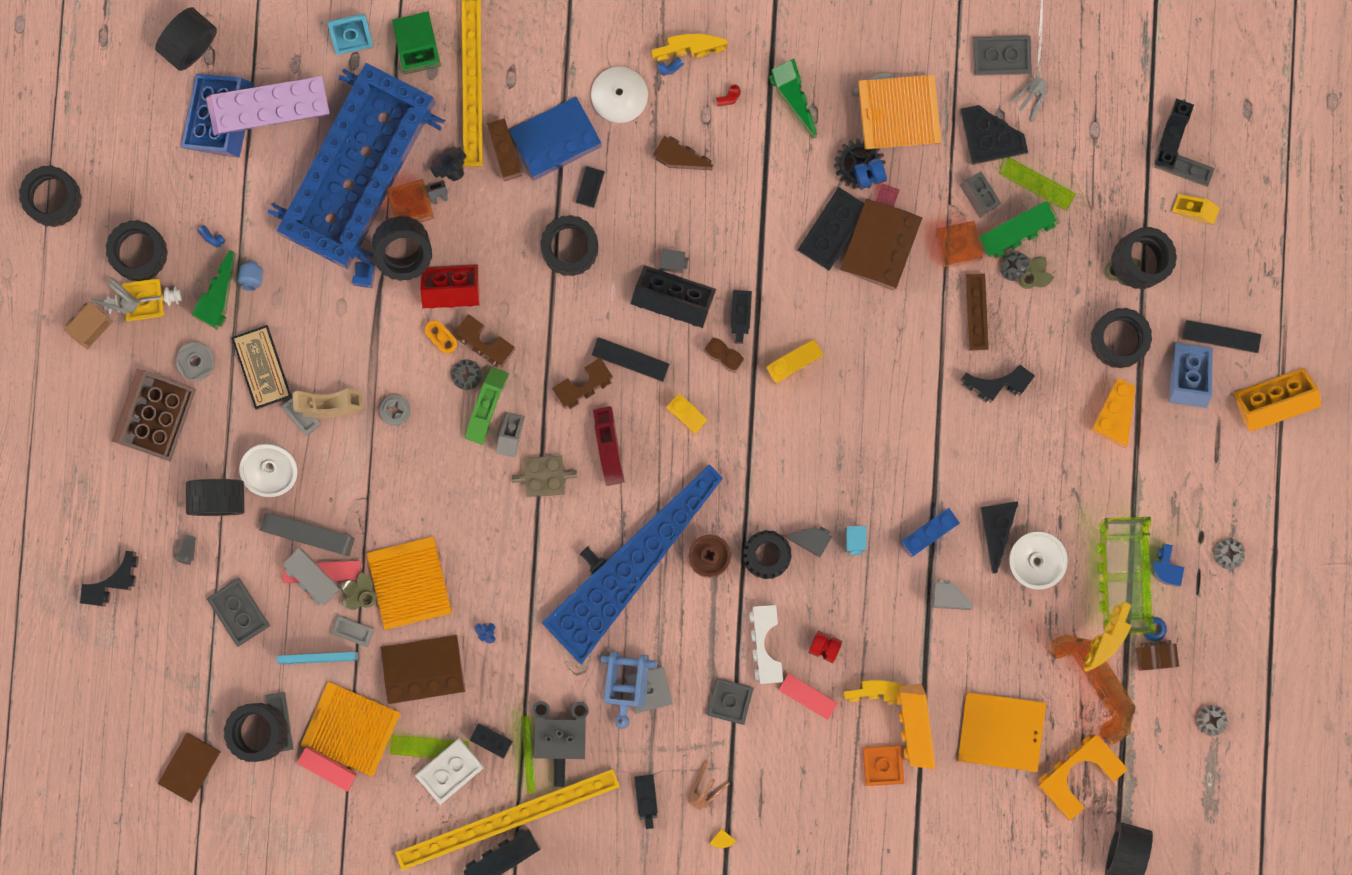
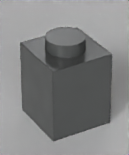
(673, 261)

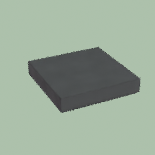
(730, 701)

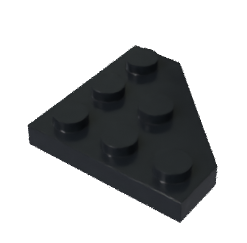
(990, 136)

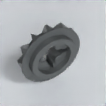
(1021, 263)
(472, 381)

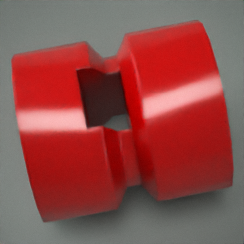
(825, 646)

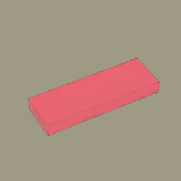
(808, 696)
(327, 768)

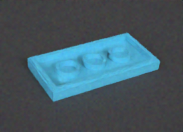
(317, 658)

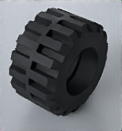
(757, 540)

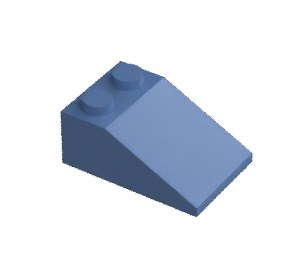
(1191, 375)

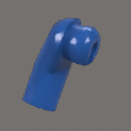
(671, 68)
(209, 238)

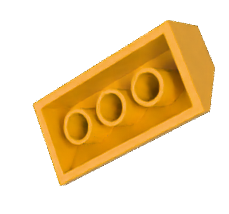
(1277, 399)
(916, 726)

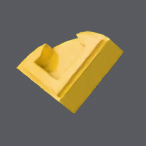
(722, 840)

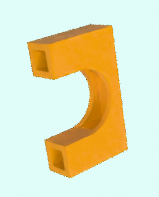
(1055, 784)

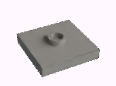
(656, 692)

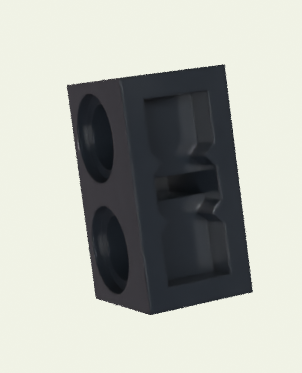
(491, 740)

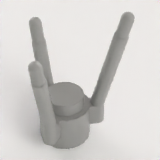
(1037, 88)
(129, 302)

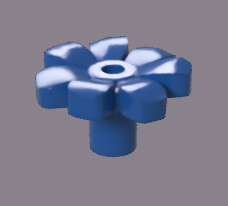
(485, 632)

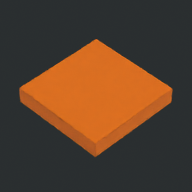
(883, 765)

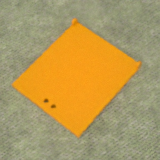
(899, 112)
(409, 583)
(350, 729)
(1002, 732)

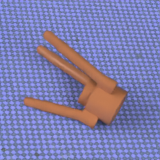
(698, 799)

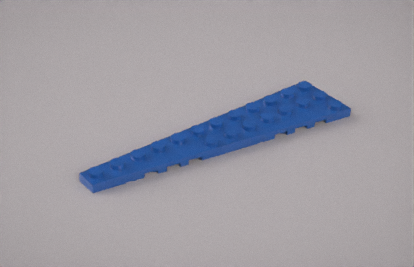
(603, 596)

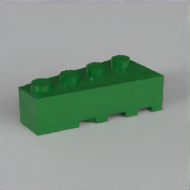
(1019, 229)

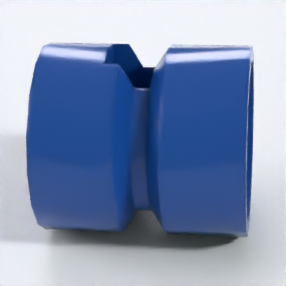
(876, 170)

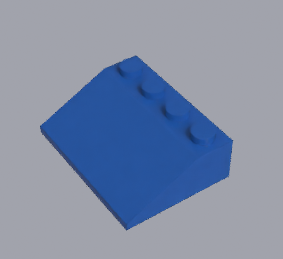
(198, 128)
(555, 138)

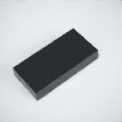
(590, 187)

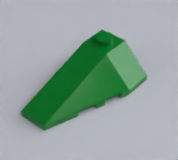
(788, 85)
(213, 305)

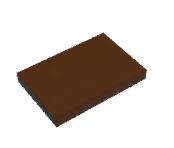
(189, 767)

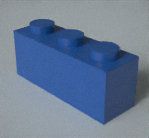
(930, 532)

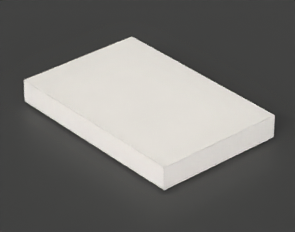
(449, 771)

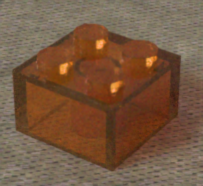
(411, 201)
(959, 244)

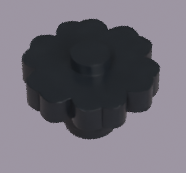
(449, 164)

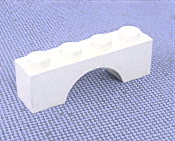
(768, 669)

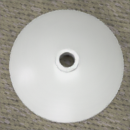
(619, 107)
(265, 479)
(1052, 560)

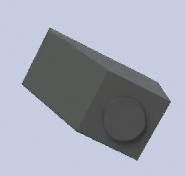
(812, 539)

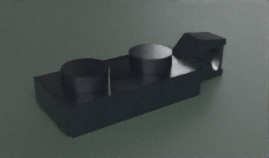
(741, 314)
(646, 799)

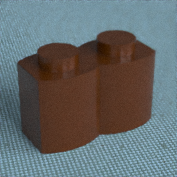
(719, 352)
(1157, 656)

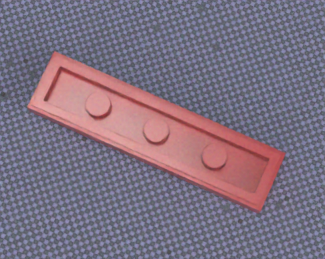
(335, 570)

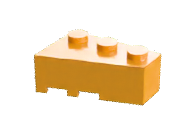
(1116, 414)

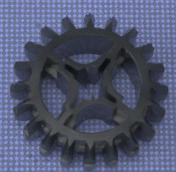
(854, 158)

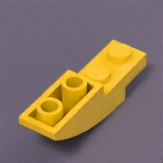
(697, 44)
(1108, 642)
(873, 689)

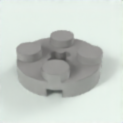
(185, 357)

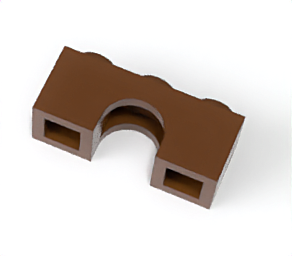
(504, 149)
(498, 352)
(598, 377)

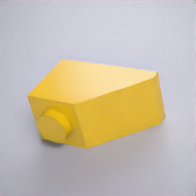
(1196, 209)
(686, 413)

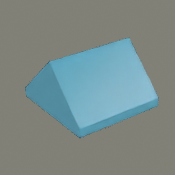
(350, 34)

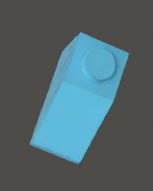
(855, 539)

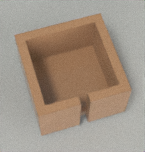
(88, 325)

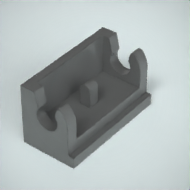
(980, 194)

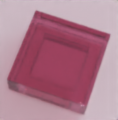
(887, 195)

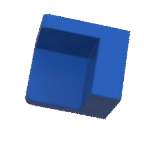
(364, 275)

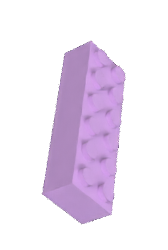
(267, 105)

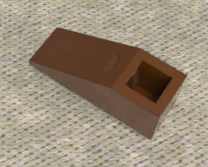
(676, 156)

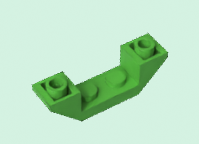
(486, 405)

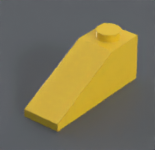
(794, 361)

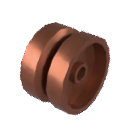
(709, 544)

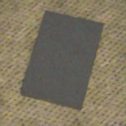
(1002, 55)
(238, 612)

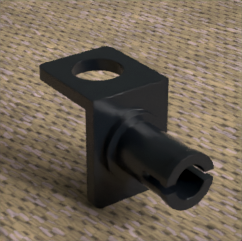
(592, 559)

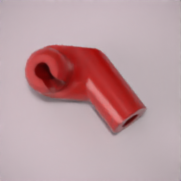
(731, 97)

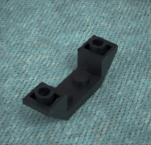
(1172, 134)

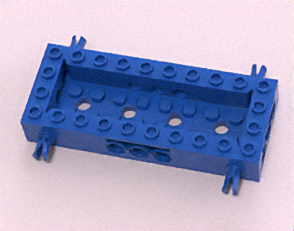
(342, 160)

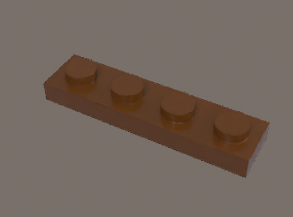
(977, 312)

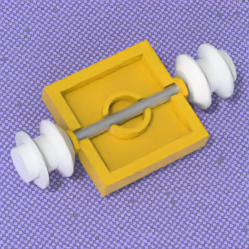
(150, 297)

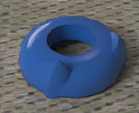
(1163, 630)

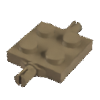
(544, 476)

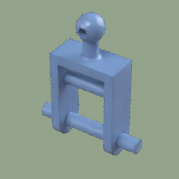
(612, 687)

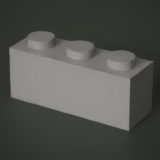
(311, 577)

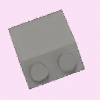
(949, 596)

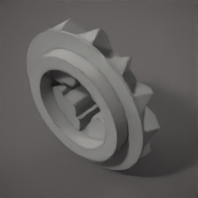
(390, 402)
(1225, 561)
(1203, 717)

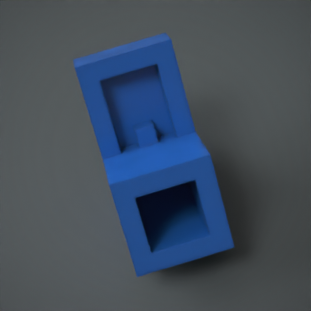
(1165, 572)

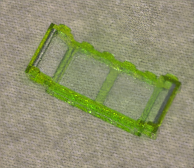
(1126, 571)

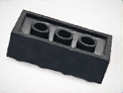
(673, 296)
(506, 856)

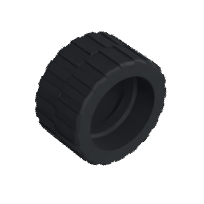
(186, 38)
(37, 177)
(569, 222)
(118, 236)
(1162, 248)
(407, 267)
(1137, 321)
(215, 497)
(233, 734)
(1129, 850)

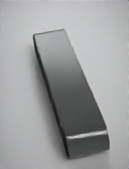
(306, 534)

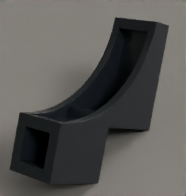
(988, 389)
(123, 578)

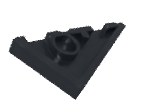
(997, 525)

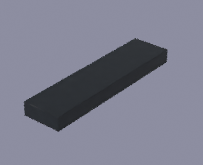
(1221, 336)
(630, 359)

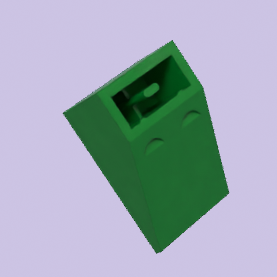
(416, 43)

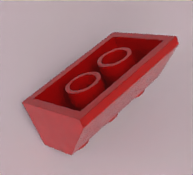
(450, 286)

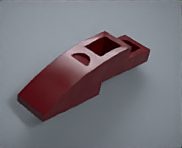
(608, 446)

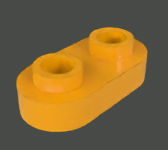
(441, 337)

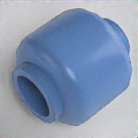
(250, 276)

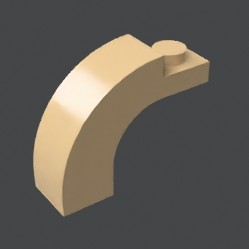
(328, 405)

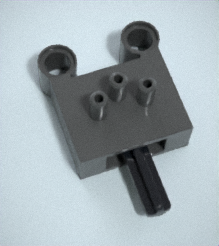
(560, 739)

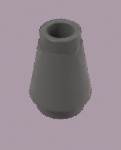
(186, 551)

